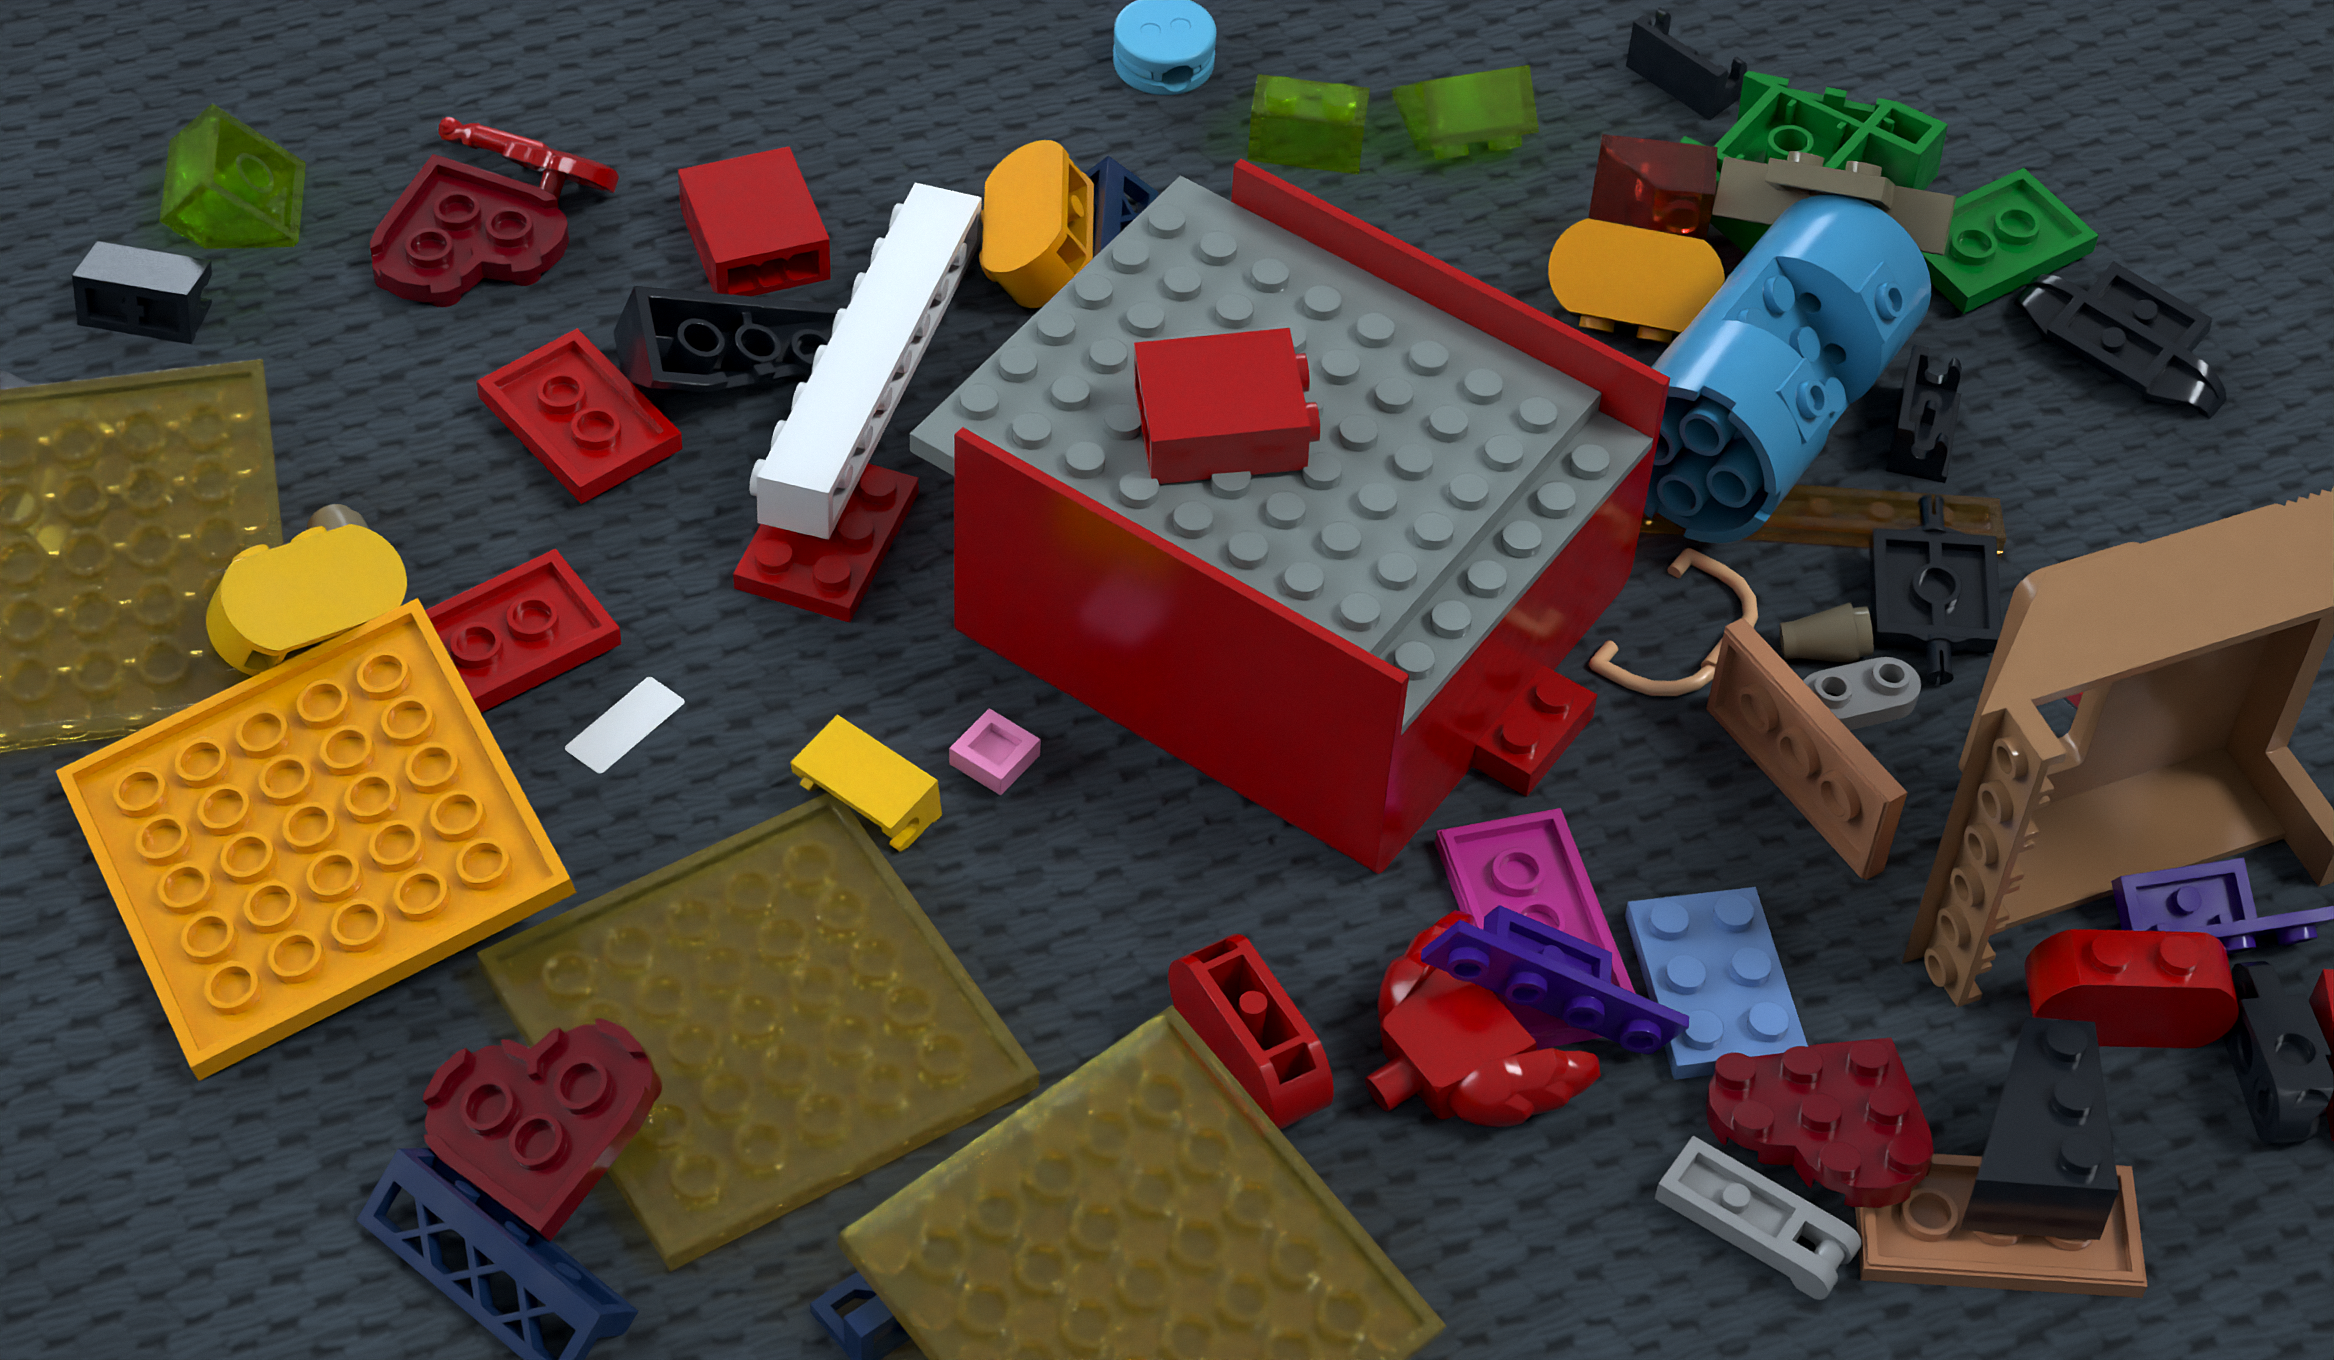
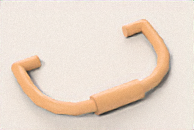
(1600, 661)

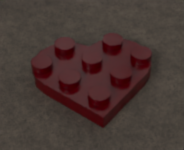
(465, 227)
(1831, 1113)
(541, 1119)

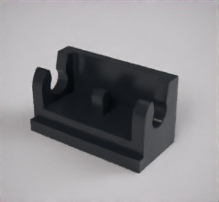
(1681, 69)
(141, 292)
(1925, 419)

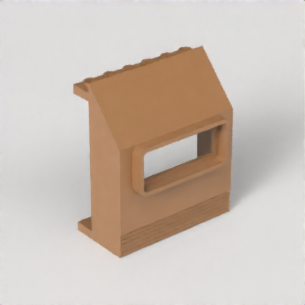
(2178, 749)

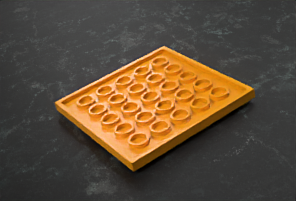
(312, 837)

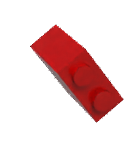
(754, 223)
(1224, 405)

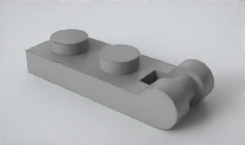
(1758, 1216)

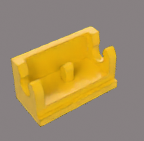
(870, 781)

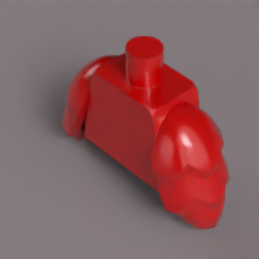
(1465, 1047)

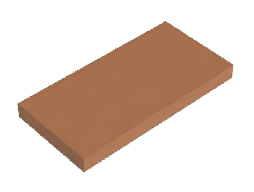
(1805, 750)
(1924, 1243)

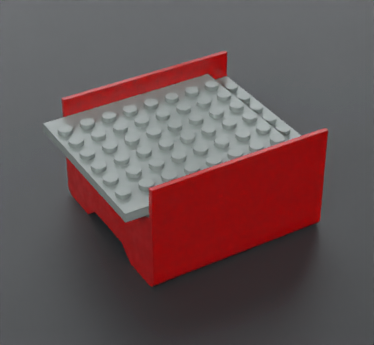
(1326, 626)

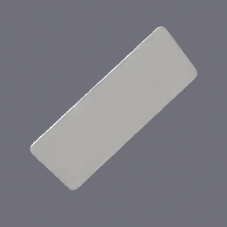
(624, 725)

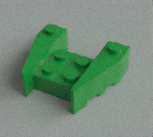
(1827, 125)

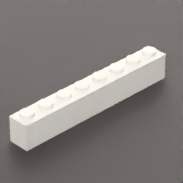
(867, 362)

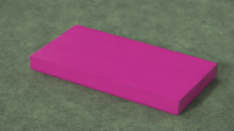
(1537, 872)

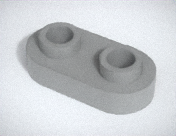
(1865, 691)

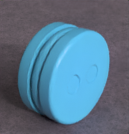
(1164, 46)

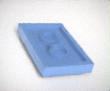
(1721, 969)

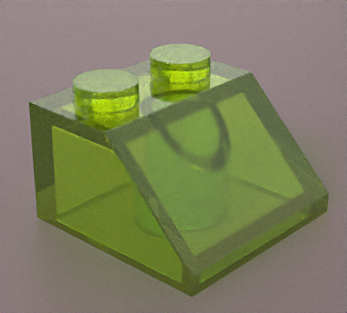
(1469, 109)
(1308, 123)
(231, 185)

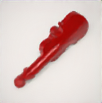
(534, 155)

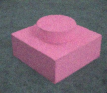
(994, 751)

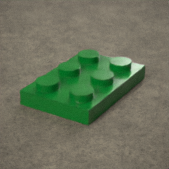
(2005, 239)

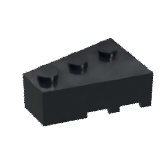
(2050, 1140)

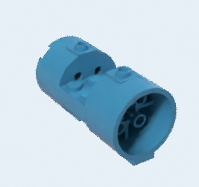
(1779, 362)

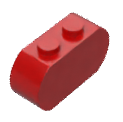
(2135, 985)
(1253, 1028)

